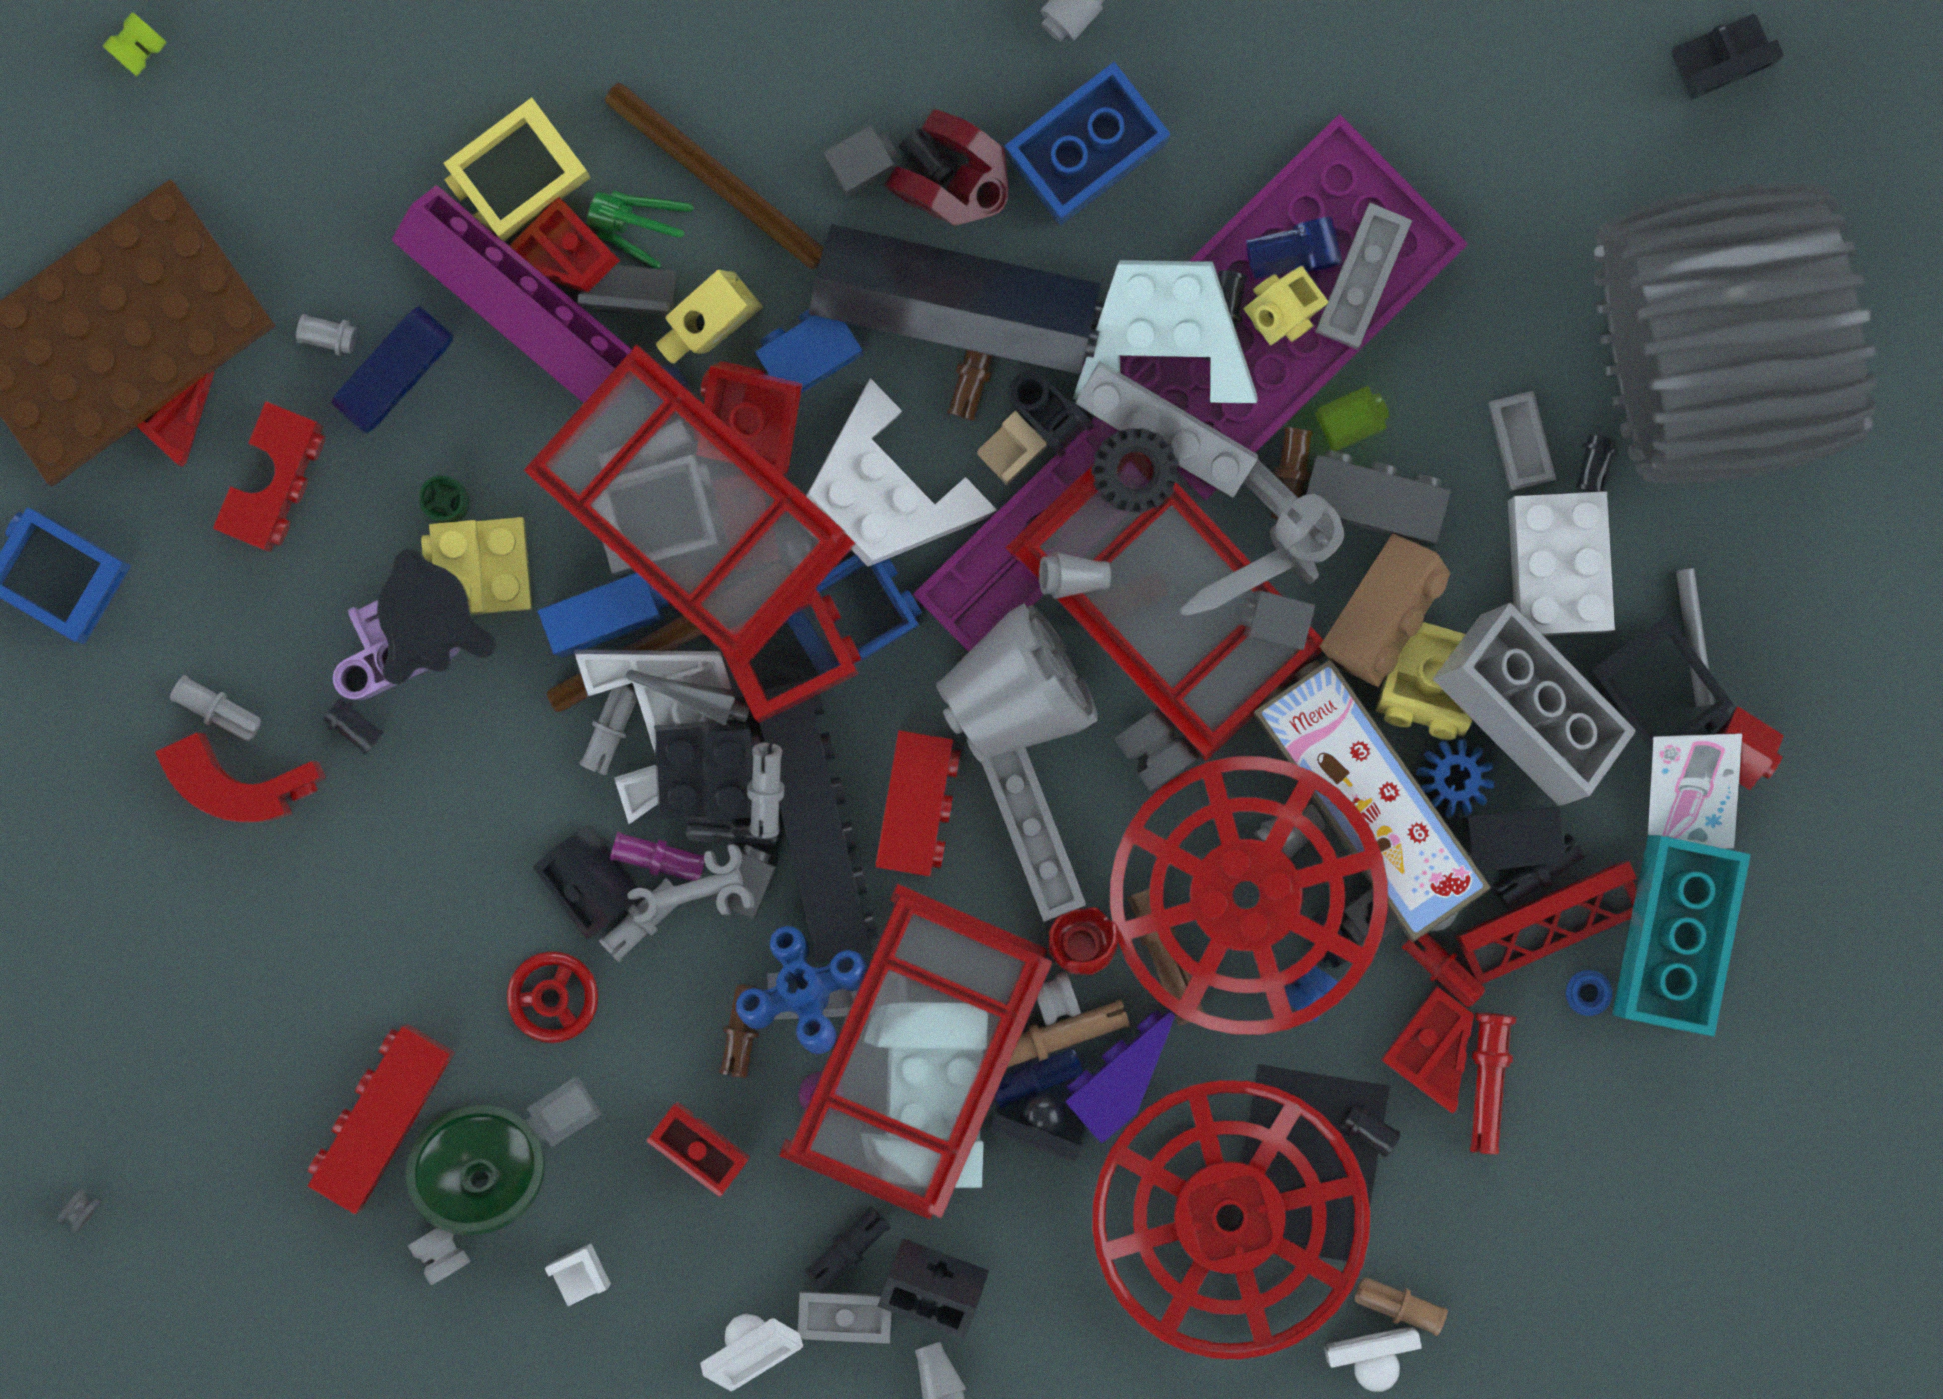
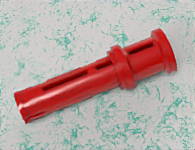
(1492, 1059)

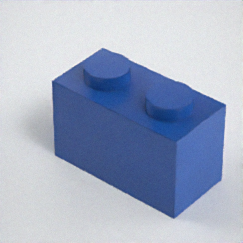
(809, 350)

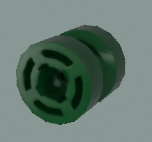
(439, 493)

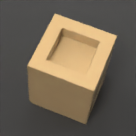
(1012, 448)

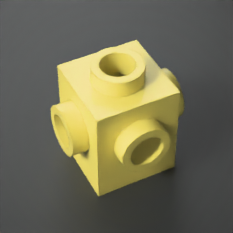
(1285, 305)

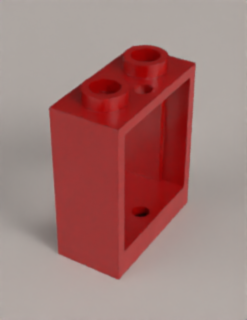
(844, 649)

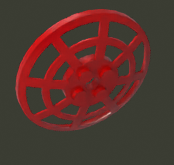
(1279, 890)
(1237, 1249)

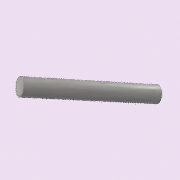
(1693, 630)

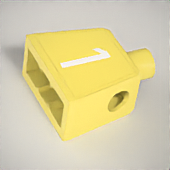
(725, 307)

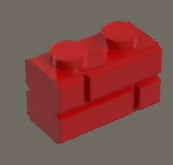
(698, 1149)

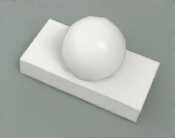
(750, 1350)
(1374, 1356)

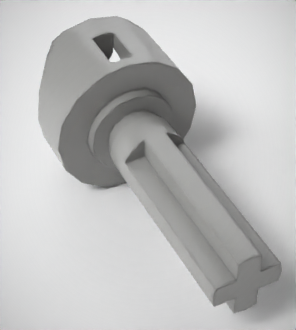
(1298, 517)

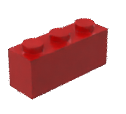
(917, 803)

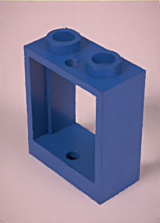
(95, 596)
(903, 602)
(601, 614)

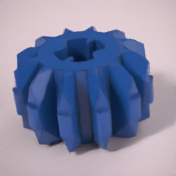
(1468, 786)

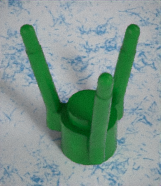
(612, 214)

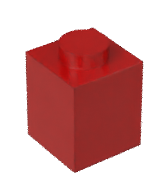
(1758, 746)

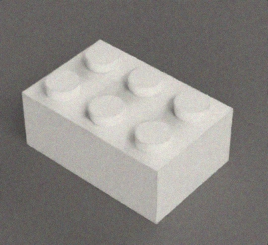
(1562, 562)

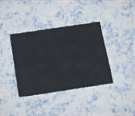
(1332, 1099)

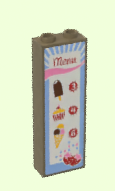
(1332, 734)

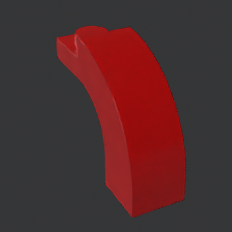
(207, 786)

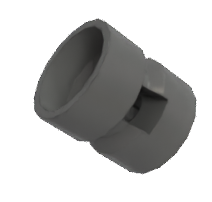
(1155, 749)

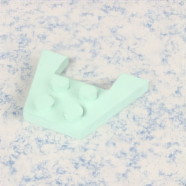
(1172, 312)

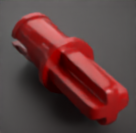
(1446, 970)

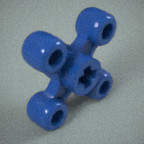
(790, 948)

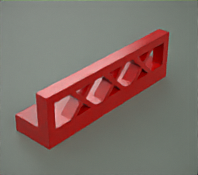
(1542, 908)

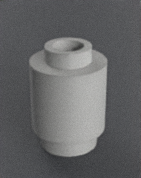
(1069, 17)

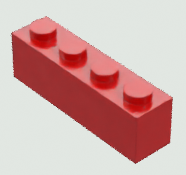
(380, 1118)

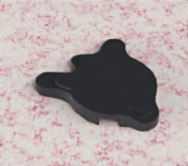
(425, 617)

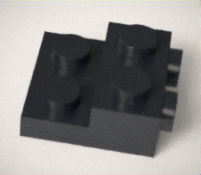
(704, 769)

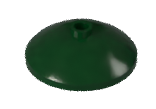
(470, 1147)

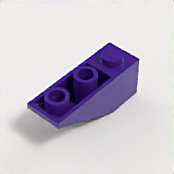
(1117, 1088)

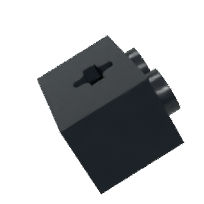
(933, 1288)

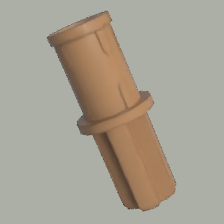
(1401, 1305)

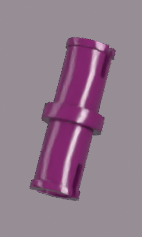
(657, 857)

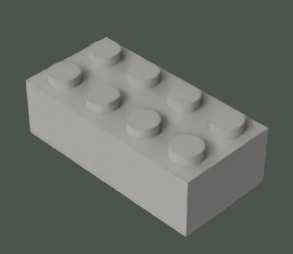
(1534, 704)

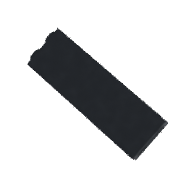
(956, 299)

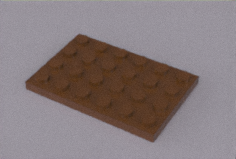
(119, 331)

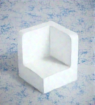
(579, 1274)

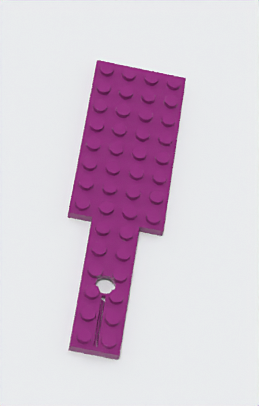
(1327, 179)

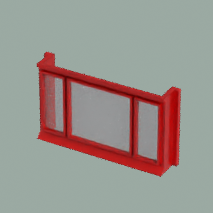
(690, 506)
(1190, 665)
(920, 1055)

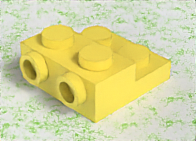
(487, 559)
(1413, 695)

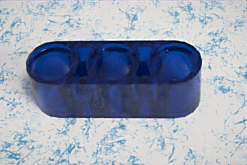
(392, 369)

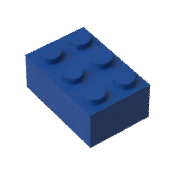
(1087, 143)

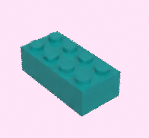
(1681, 934)

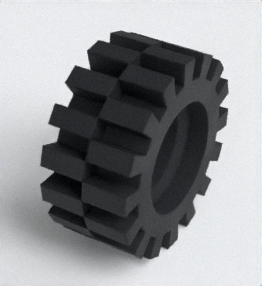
(1163, 464)

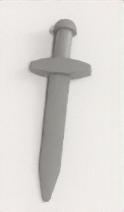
(1252, 576)

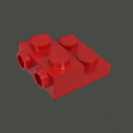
(755, 408)

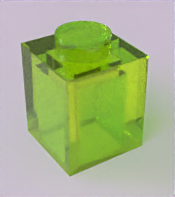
(1352, 418)

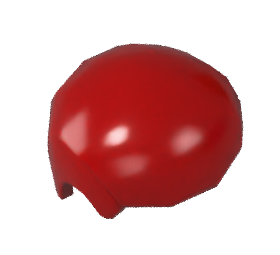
(1083, 941)

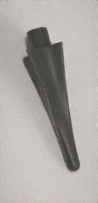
(711, 701)

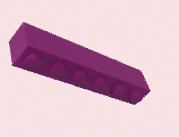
(509, 293)

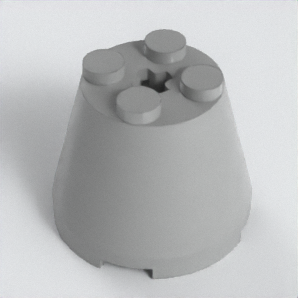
(1016, 688)

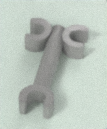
(725, 882)

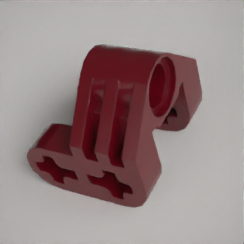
(984, 168)

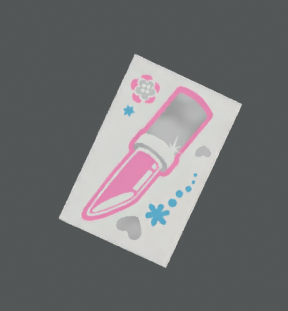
(1695, 788)

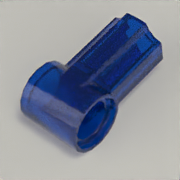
(1306, 245)

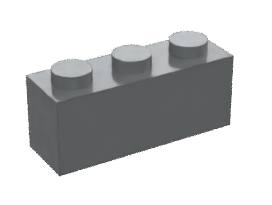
(1379, 499)

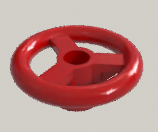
(517, 1000)

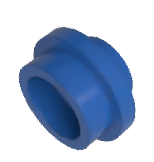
(1603, 992)

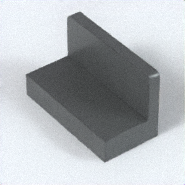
(633, 292)

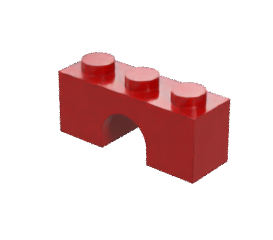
(262, 515)

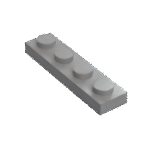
(1195, 444)
(1033, 833)

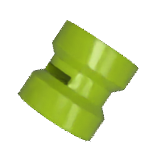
(125, 50)

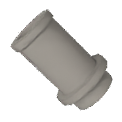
(327, 334)

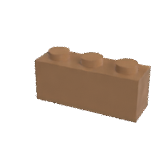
(1386, 610)

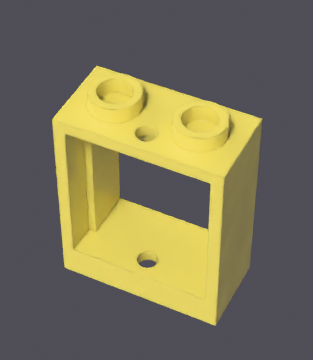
(571, 179)

